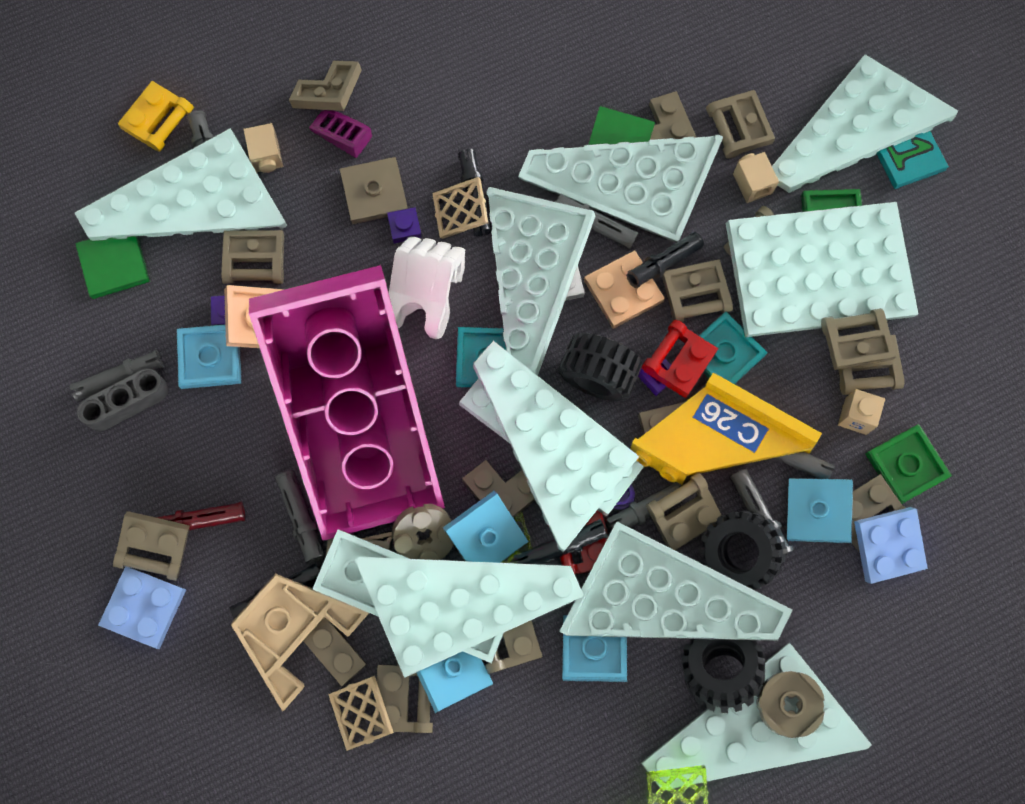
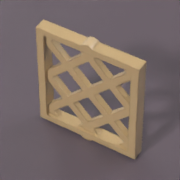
(454, 190)
(341, 717)

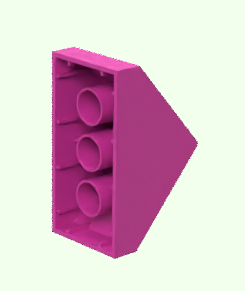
(346, 400)

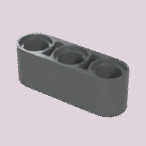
(108, 400)

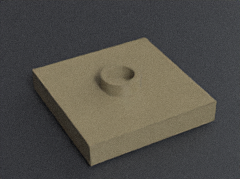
(373, 190)

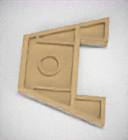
(279, 622)

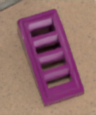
(353, 147)

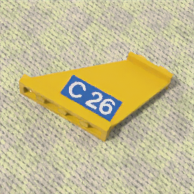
(721, 430)

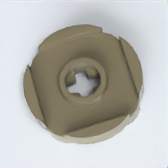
(420, 519)
(809, 706)

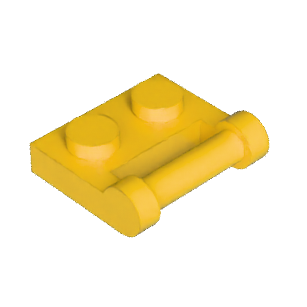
(149, 112)

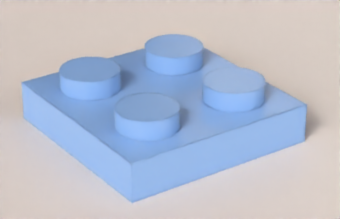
(890, 545)
(142, 607)

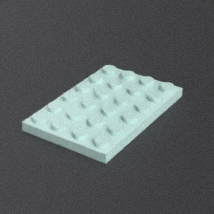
(820, 266)

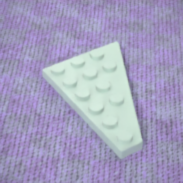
(857, 121)
(634, 182)
(195, 192)
(536, 259)
(561, 449)
(660, 593)
(452, 605)
(743, 744)

